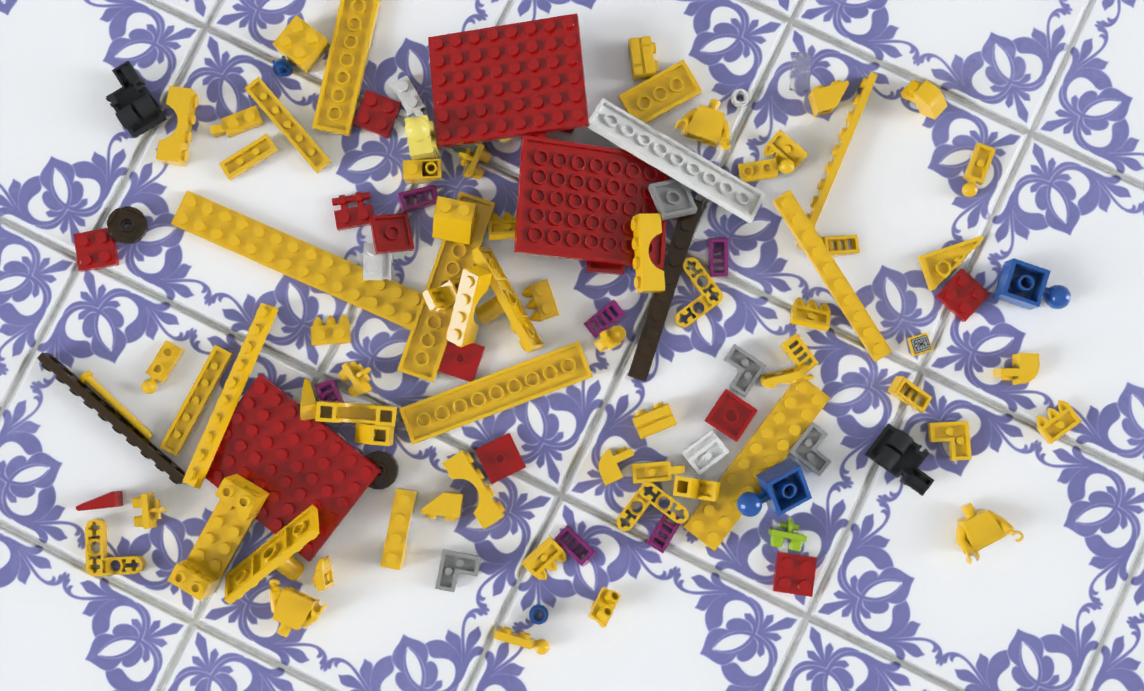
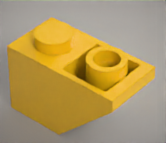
(825, 99)
(422, 171)
(374, 434)
(446, 504)

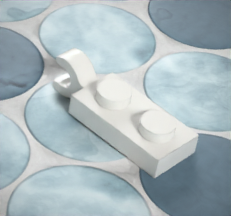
(408, 96)

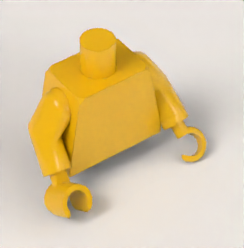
(706, 125)
(980, 530)
(293, 608)

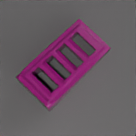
(416, 192)
(717, 240)
(616, 307)
(335, 389)
(661, 548)
(583, 562)

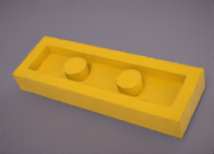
(248, 157)

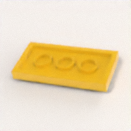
(661, 93)

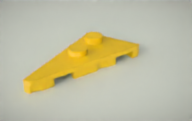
(940, 263)

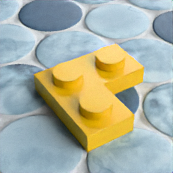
(957, 436)

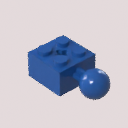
(1034, 281)
(781, 488)

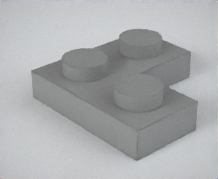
(749, 369)
(806, 449)
(452, 564)

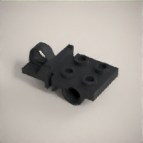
(134, 103)
(901, 456)

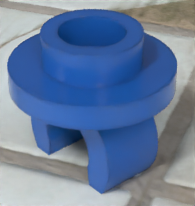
(281, 67)

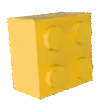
(301, 44)

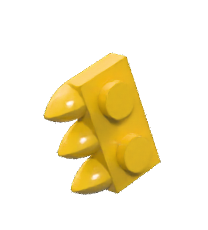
(785, 149)
(502, 228)
(542, 300)
(810, 315)
(331, 332)
(1058, 422)
(544, 557)
(323, 575)

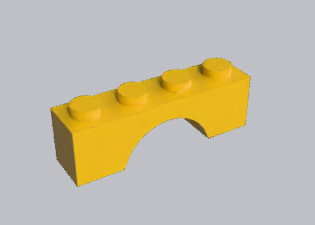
(175, 147)
(648, 277)
(472, 286)
(356, 413)
(461, 467)
(398, 528)

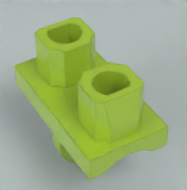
(778, 536)

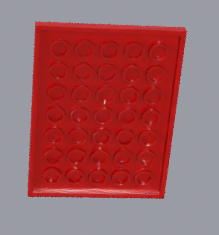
(508, 81)
(582, 201)
(292, 461)

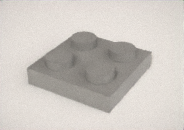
(672, 199)

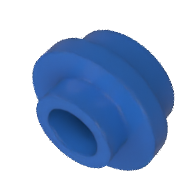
(538, 620)

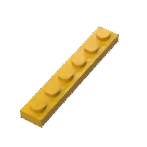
(288, 125)
(196, 400)

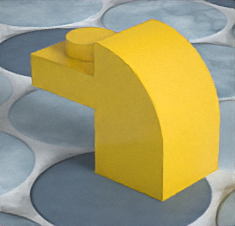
(926, 96)
(443, 296)
(1024, 368)
(608, 464)
(696, 488)

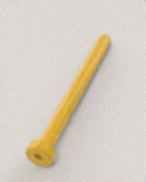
(87, 378)

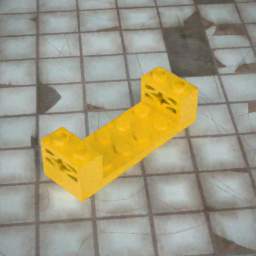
(220, 538)

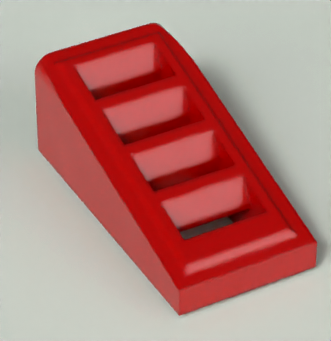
(109, 500)

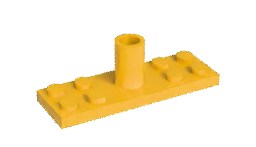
(505, 302)
(272, 555)

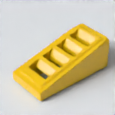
(828, 241)
(794, 358)
(900, 386)
(308, 402)

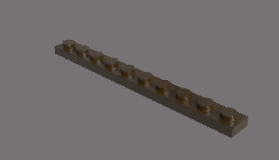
(661, 301)
(109, 414)

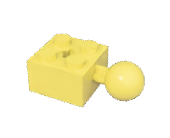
(420, 137)

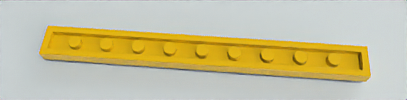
(839, 150)
(832, 275)
(230, 396)

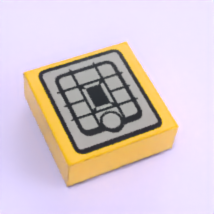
(919, 344)

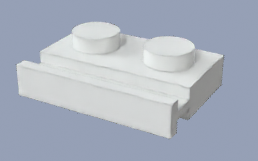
(376, 265)
(705, 452)

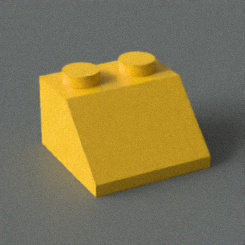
(454, 220)

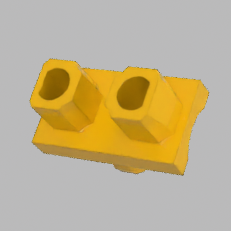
(478, 154)
(610, 338)
(358, 377)
(150, 510)
(603, 606)

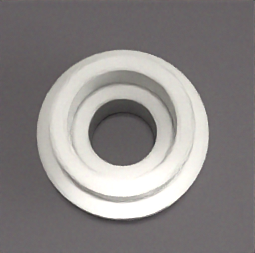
(740, 92)

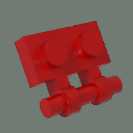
(352, 217)

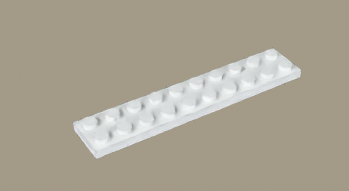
(676, 160)

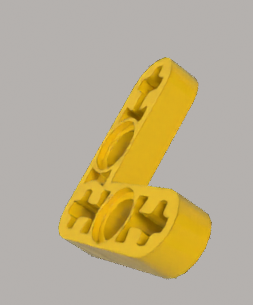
(703, 299)
(646, 501)
(106, 562)

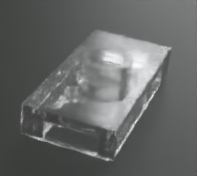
(800, 72)

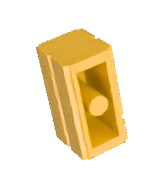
(641, 58)
(654, 420)

